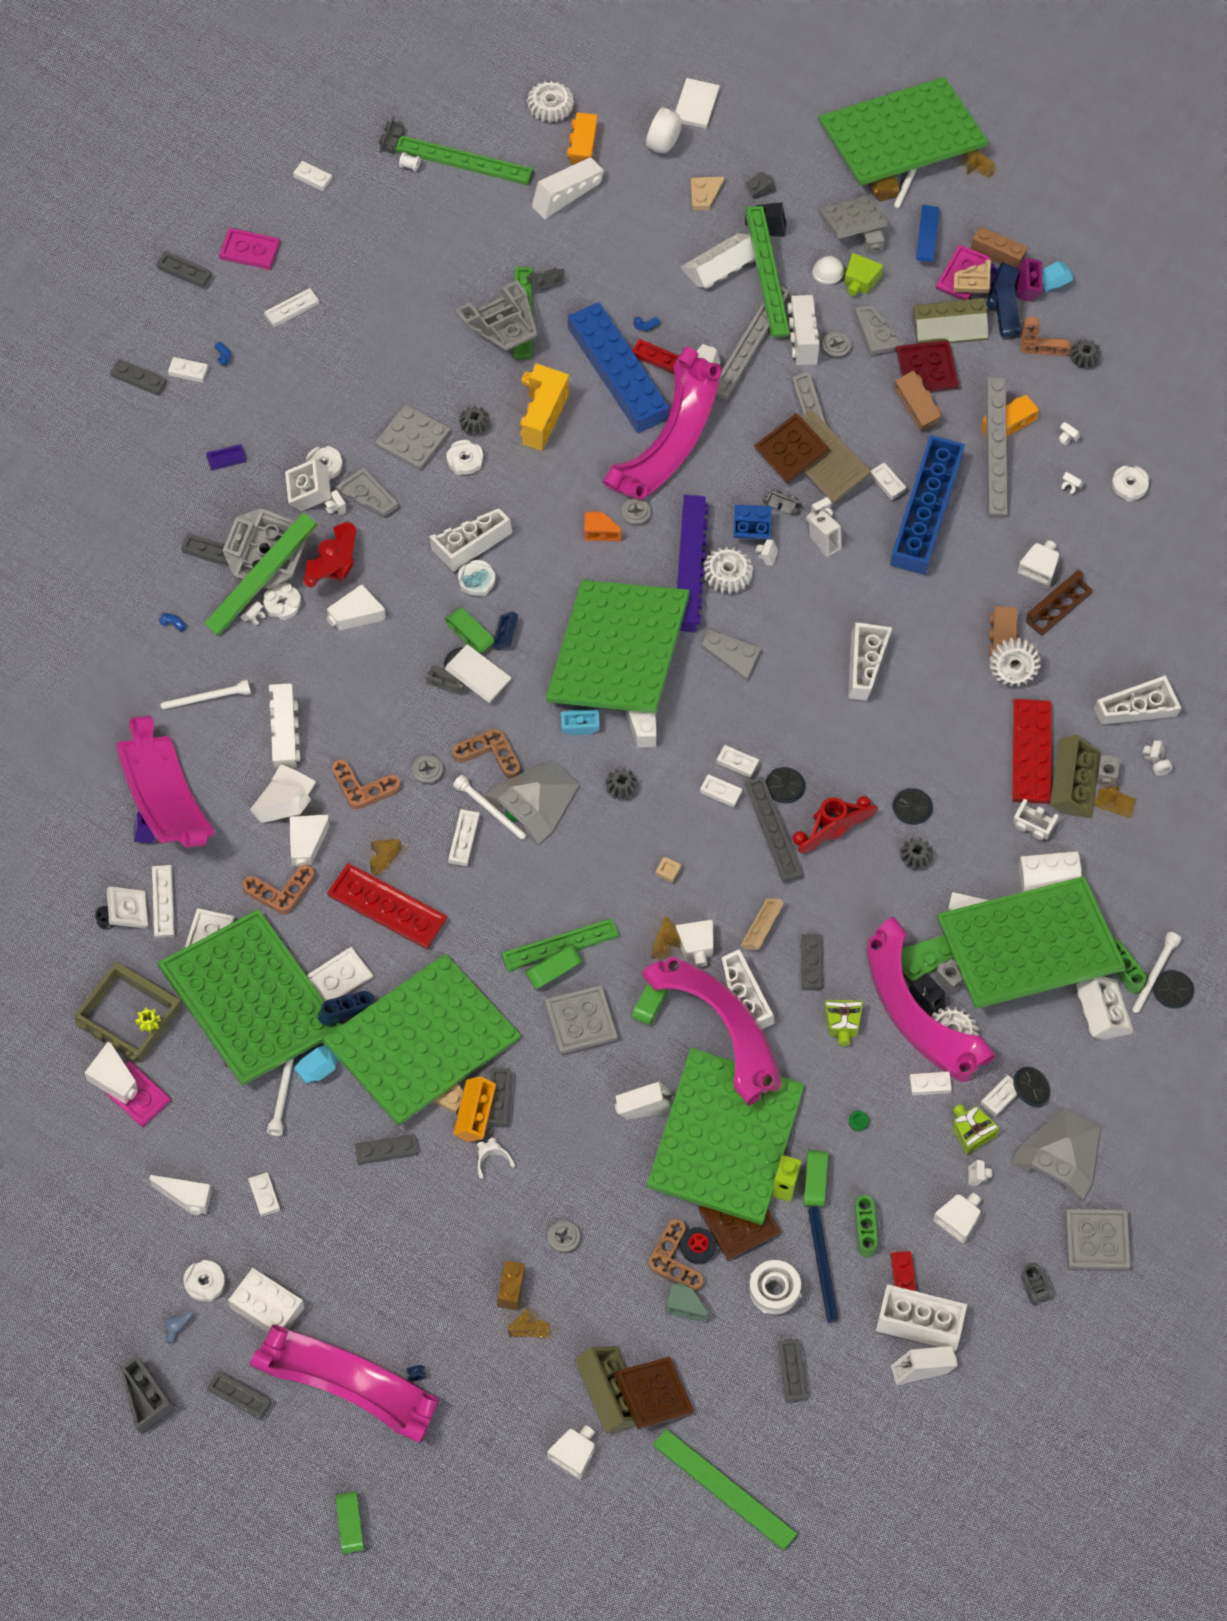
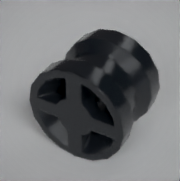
(102, 913)

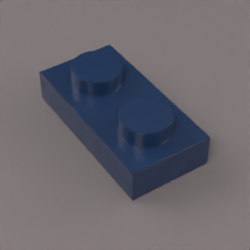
(505, 630)

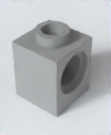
(873, 241)
(1109, 764)
(951, 984)

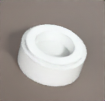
(1162, 767)

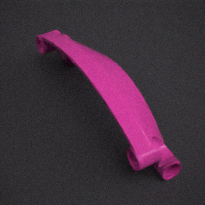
(693, 398)
(936, 1042)
(752, 1051)
(349, 1376)

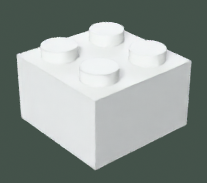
(308, 485)

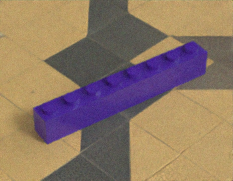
(691, 556)

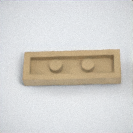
(762, 924)

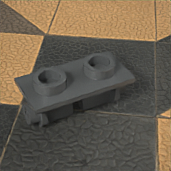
(392, 129)
(546, 279)
(775, 498)
(445, 680)

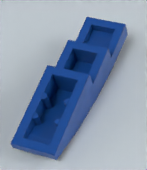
(927, 233)

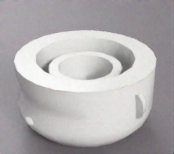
(664, 131)
(777, 1272)

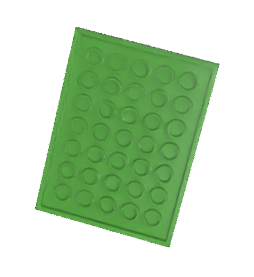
(902, 131)
(618, 646)
(1030, 942)
(248, 996)
(421, 1039)
(720, 1147)

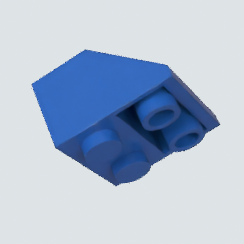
(752, 522)

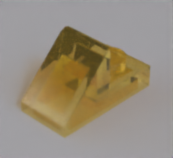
(978, 160)
(1114, 802)
(385, 852)
(666, 936)
(522, 1327)

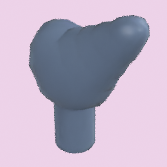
(175, 1324)

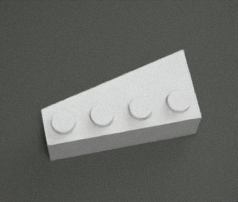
(566, 186)
(804, 330)
(471, 539)
(865, 657)
(1141, 702)
(283, 726)
(642, 727)
(746, 988)

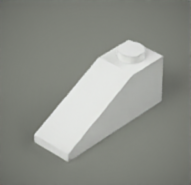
(187, 1194)

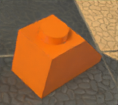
(600, 527)

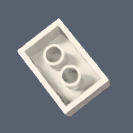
(265, 1302)

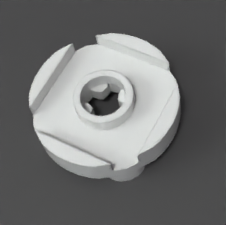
(327, 454)
(461, 466)
(1127, 491)
(473, 569)
(291, 605)
(208, 1291)

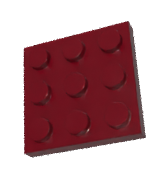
(931, 362)

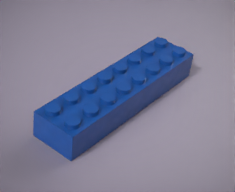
(618, 367)
(927, 504)

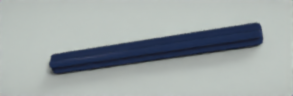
(823, 1264)

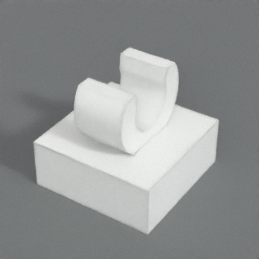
(1068, 434)
(1073, 481)
(336, 504)
(822, 506)
(767, 552)
(251, 612)
(1154, 753)
(978, 1173)

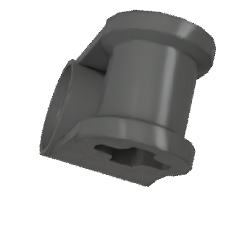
(1037, 1287)

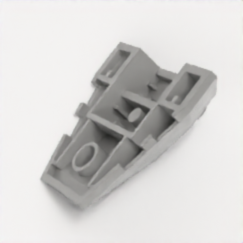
(503, 321)
(536, 798)
(1063, 1151)

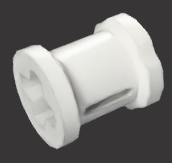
(409, 161)

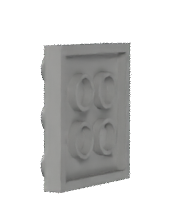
(853, 217)
(412, 437)
(581, 1020)
(1097, 1239)

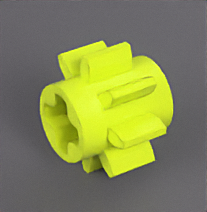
(148, 1015)

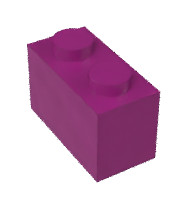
(1029, 279)

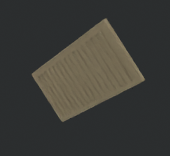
(839, 468)

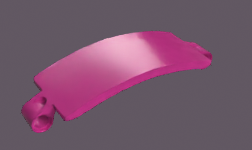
(160, 787)

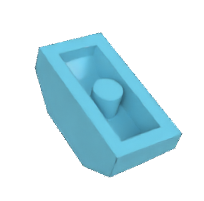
(1056, 276)
(580, 722)
(316, 1065)

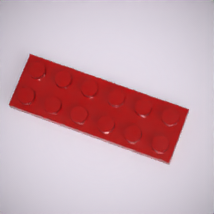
(1031, 751)
(387, 906)

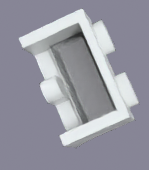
(1034, 821)

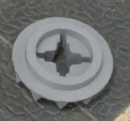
(839, 339)
(641, 506)
(432, 762)
(559, 1229)

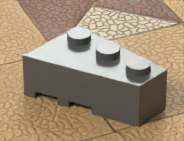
(145, 1395)

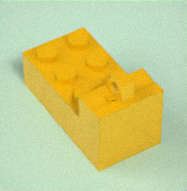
(550, 393)

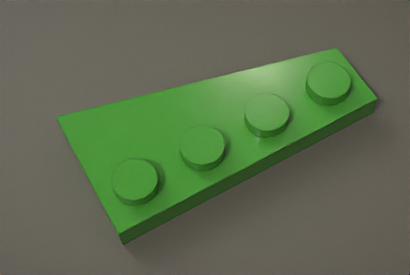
(924, 958)

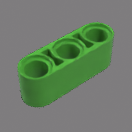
(469, 630)
(553, 966)
(1134, 971)
(649, 1005)
(815, 1178)
(866, 1216)
(349, 1522)

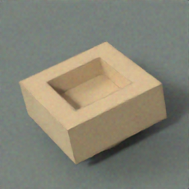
(668, 869)

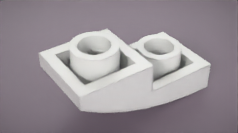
(292, 777)

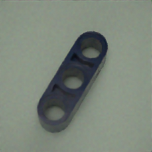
(1005, 275)
(1007, 311)
(344, 1007)

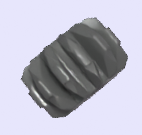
(1085, 353)
(474, 420)
(621, 790)
(923, 855)

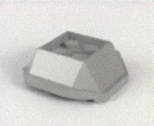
(249, 535)

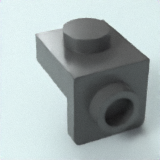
(760, 184)

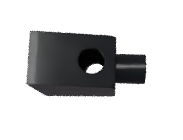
(775, 219)
(926, 993)

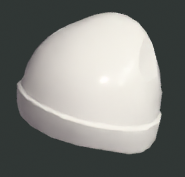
(828, 270)

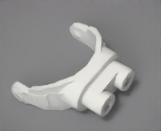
(488, 1149)

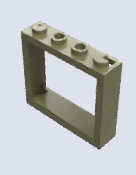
(144, 986)

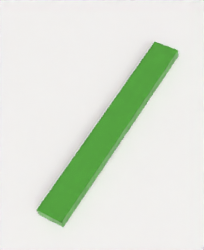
(464, 160)
(767, 271)
(261, 574)
(725, 1490)

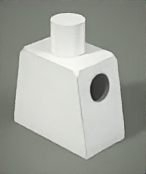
(825, 532)
(1040, 563)
(696, 941)
(959, 1216)
(573, 1451)

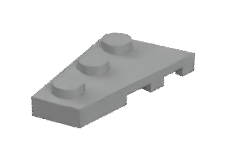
(875, 332)
(368, 492)
(733, 652)

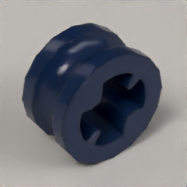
(416, 1373)

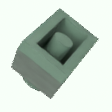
(685, 1303)

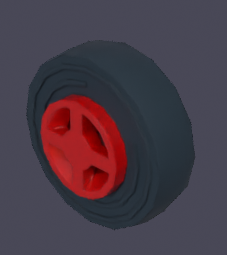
(698, 1238)

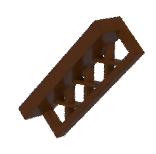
(1055, 597)

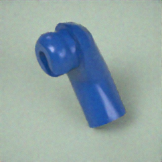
(645, 325)
(225, 353)
(173, 619)

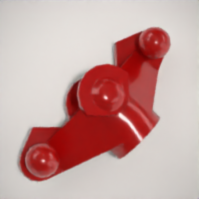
(334, 558)
(834, 827)

